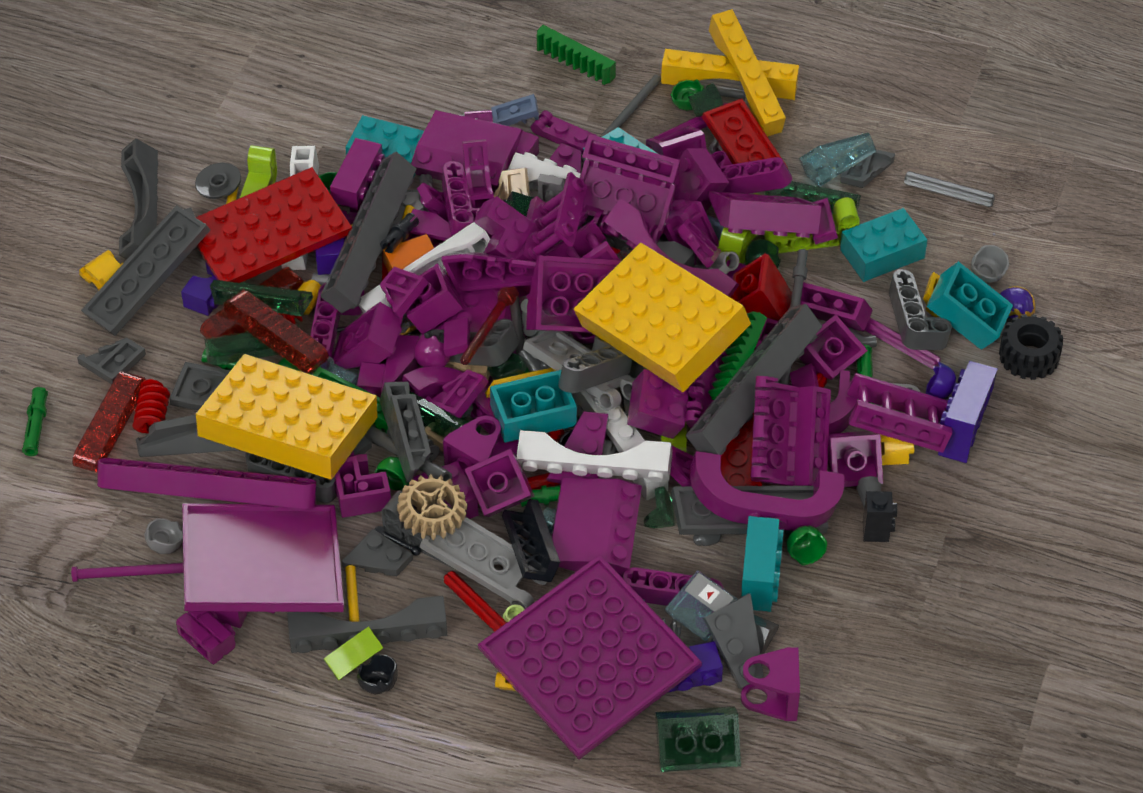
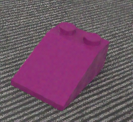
(368, 338)

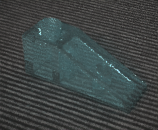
(834, 158)

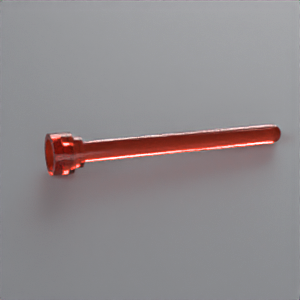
(506, 297)

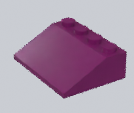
(443, 143)
(766, 213)
(559, 287)
(594, 520)

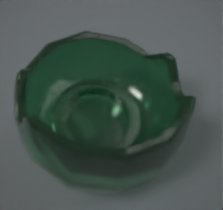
(760, 247)
(513, 366)

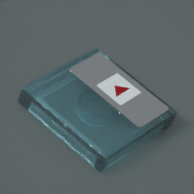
(696, 600)

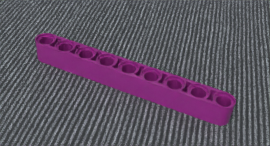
(206, 483)

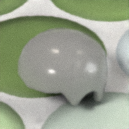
(990, 263)
(163, 536)

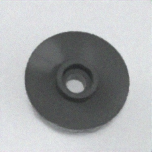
(218, 180)

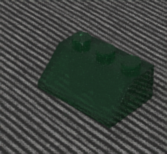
(698, 739)

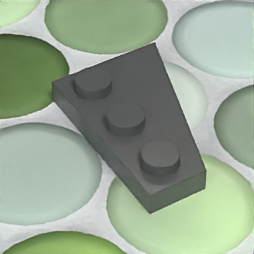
(736, 637)

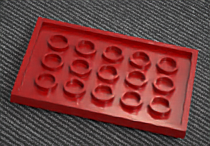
(271, 227)

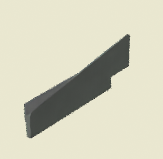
(405, 426)
(175, 438)

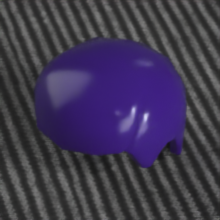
(941, 382)

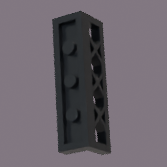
(538, 542)

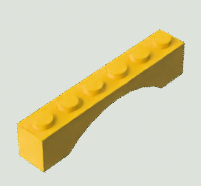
(734, 44)
(688, 65)

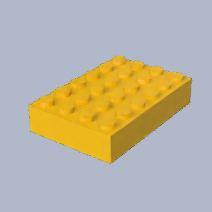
(662, 316)
(287, 416)

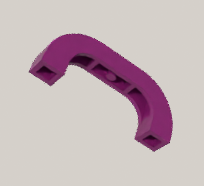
(429, 382)
(738, 505)

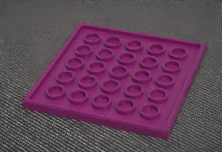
(589, 656)

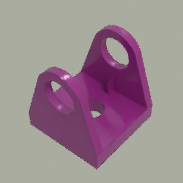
(675, 147)
(468, 445)
(780, 685)

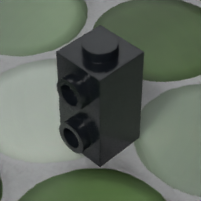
(878, 516)

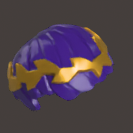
(1022, 301)

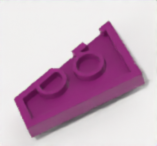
(586, 438)

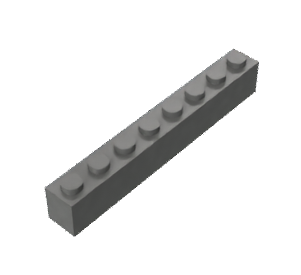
(369, 228)
(737, 400)

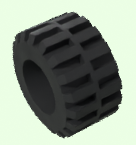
(1029, 361)

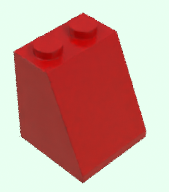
(762, 289)

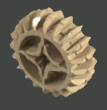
(429, 498)

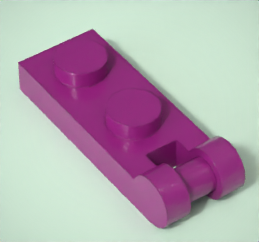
(560, 131)

